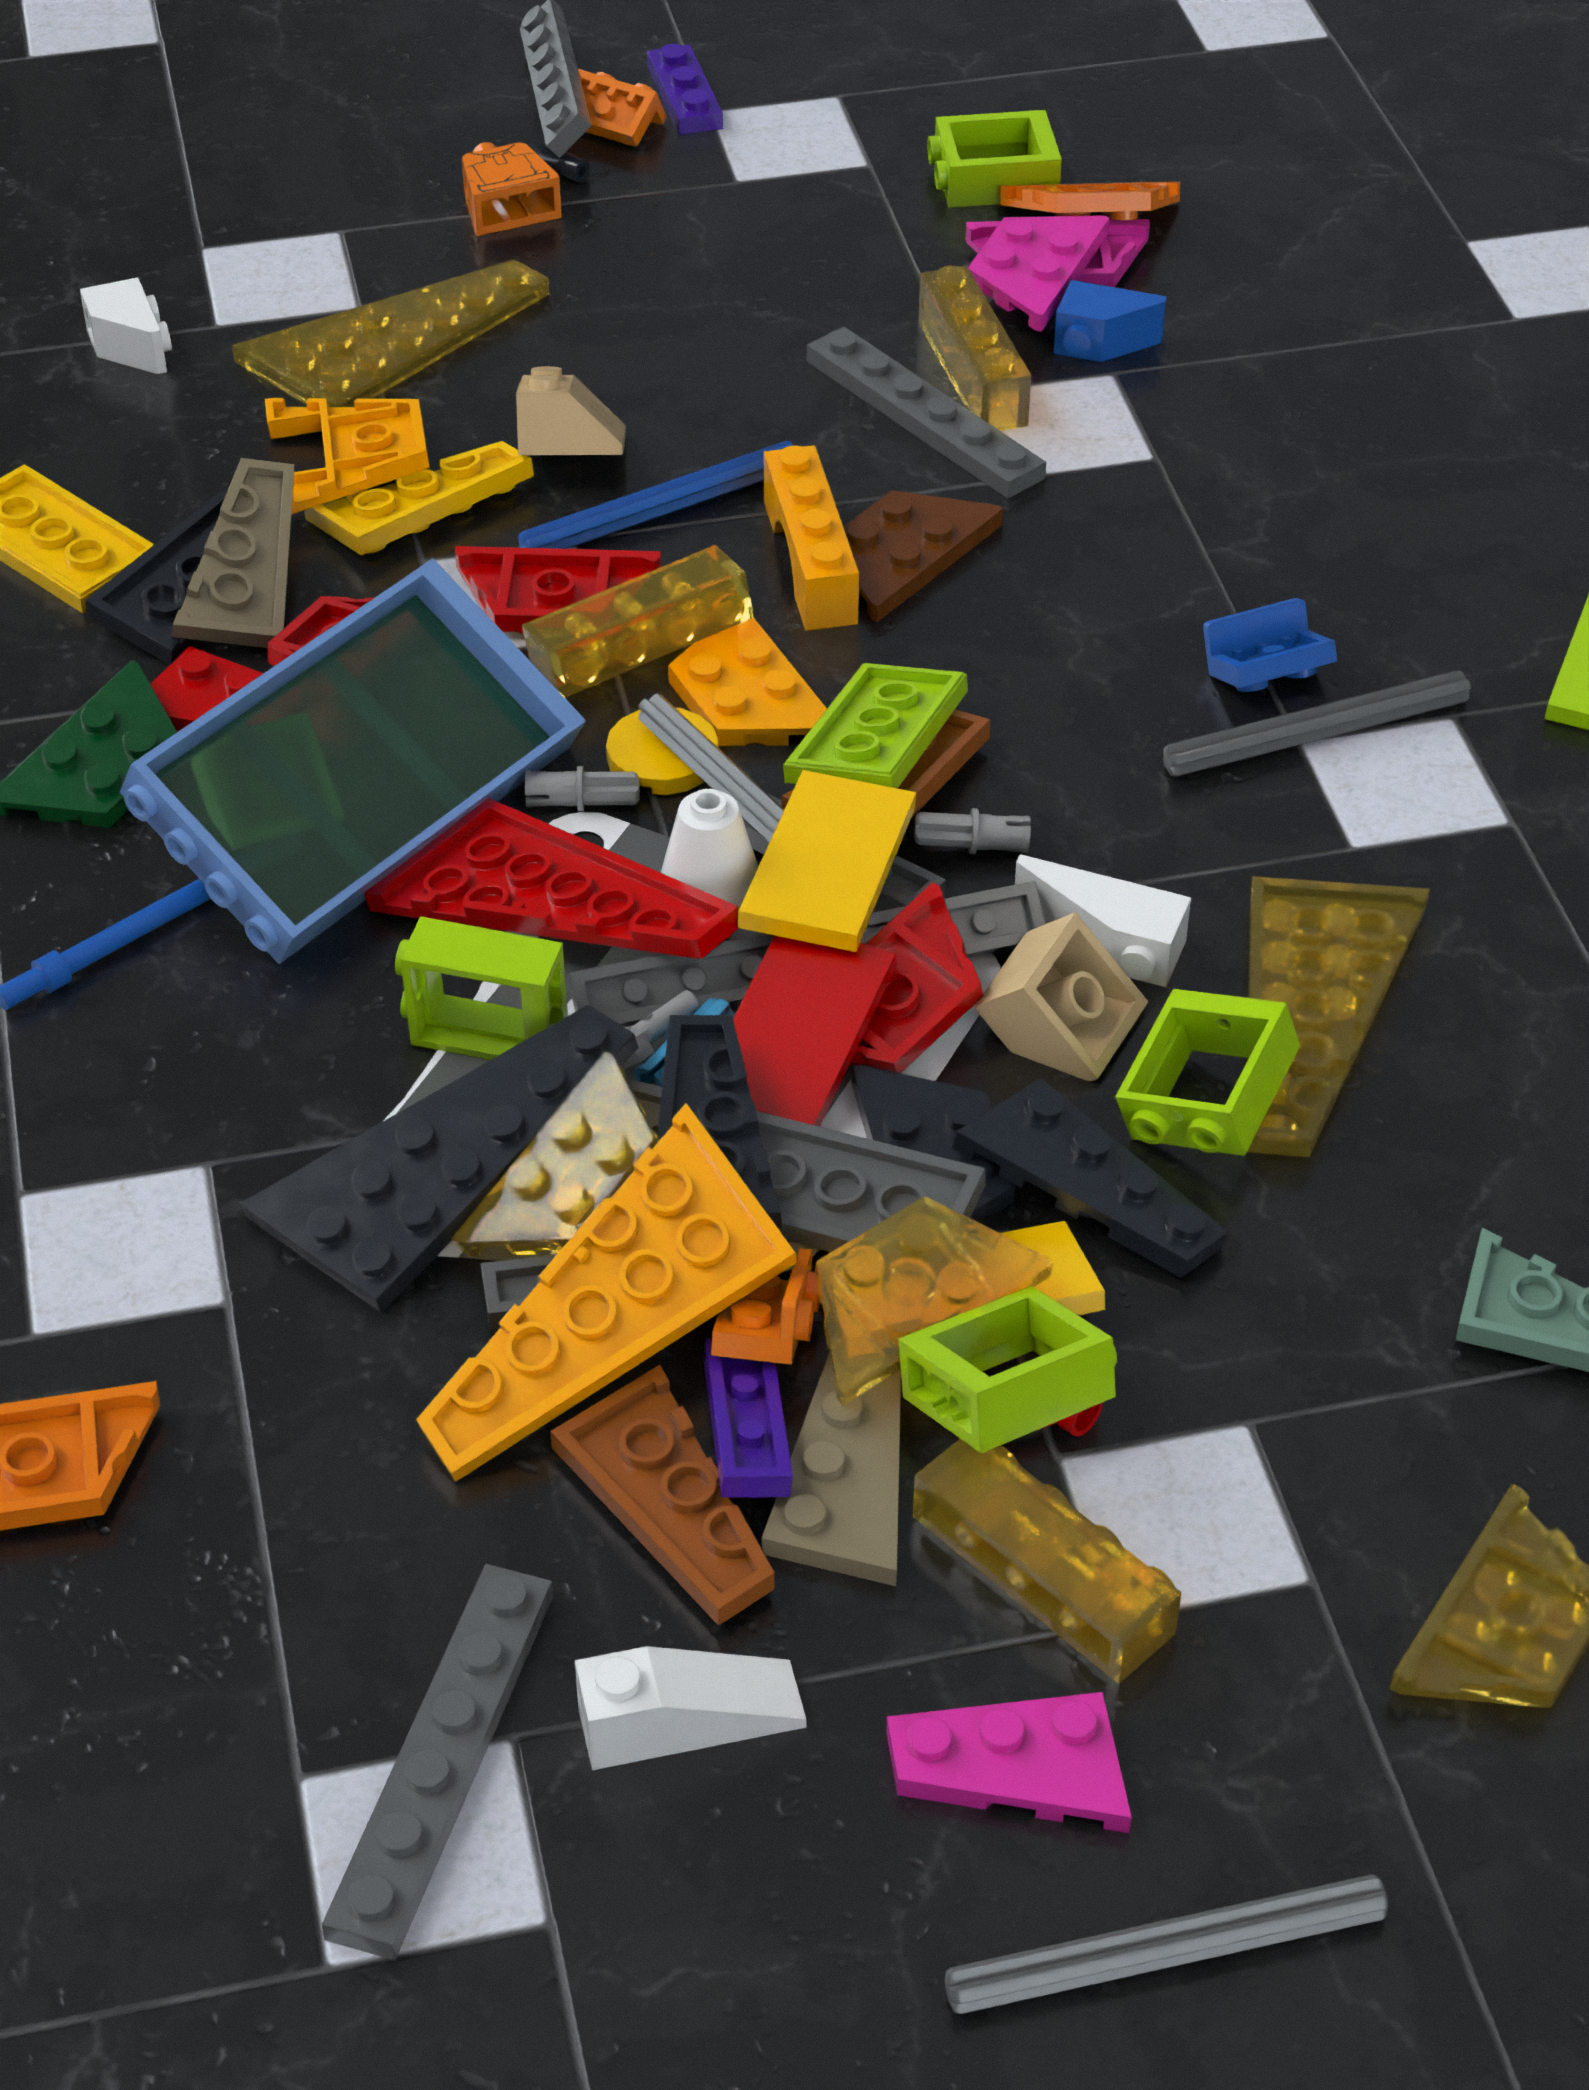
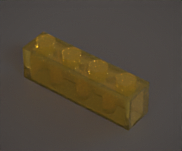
(974, 347)
(639, 620)
(1048, 1556)

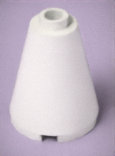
(712, 849)

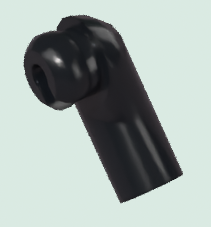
(567, 165)

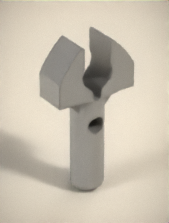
(657, 1024)

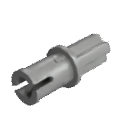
(581, 788)
(973, 831)

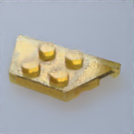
(565, 1169)
(910, 1276)
(1507, 1619)

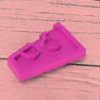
(1021, 1754)

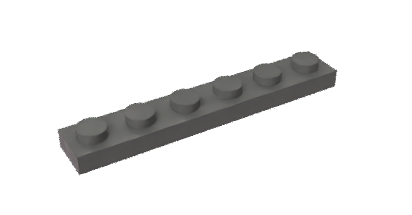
(554, 77)
(926, 412)
(437, 1763)

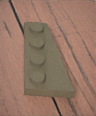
(244, 566)
(843, 1485)

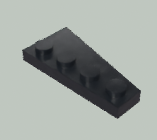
(151, 590)
(710, 1076)

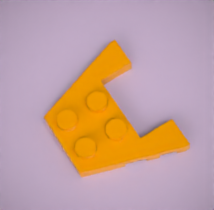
(361, 445)

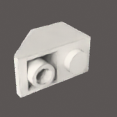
(126, 325)

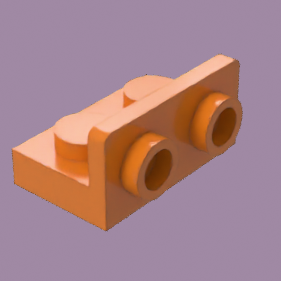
(620, 109)
(770, 1318)

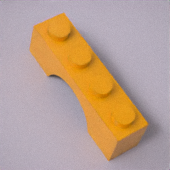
(819, 551)

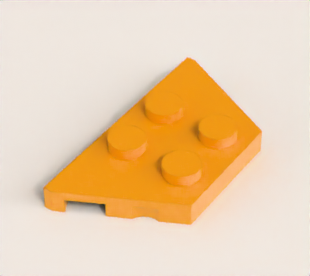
(745, 687)

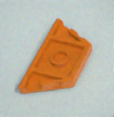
(1117, 200)
(69, 1452)

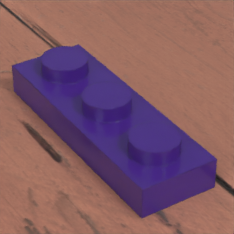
(684, 89)
(747, 1427)

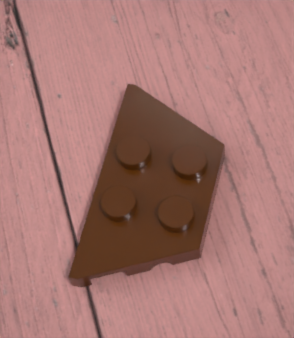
(910, 541)

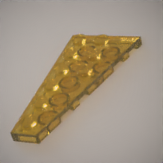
(390, 339)

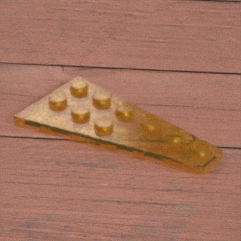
(1331, 960)

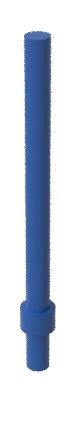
(56, 968)

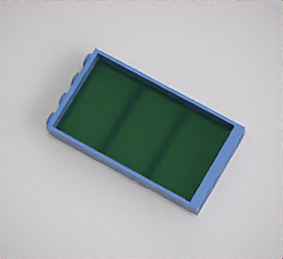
(349, 758)

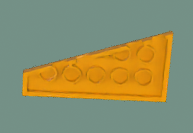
(628, 1283)

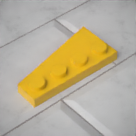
(409, 506)

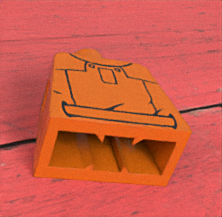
(509, 188)

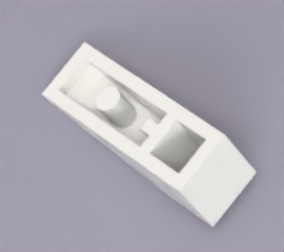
(1133, 922)
(680, 1701)

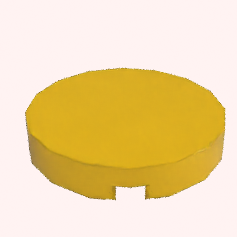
(638, 750)

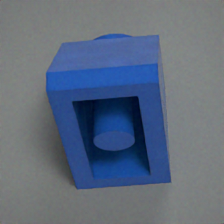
(1107, 321)

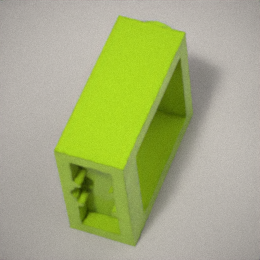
(992, 150)
(482, 955)
(1195, 1023)
(947, 1360)

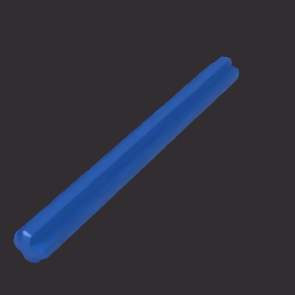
(649, 503)

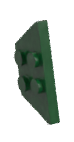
(87, 758)

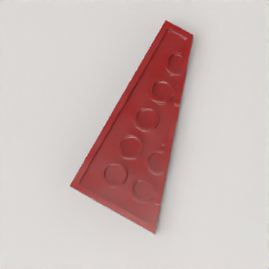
(541, 881)

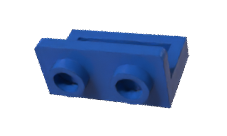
(1265, 645)

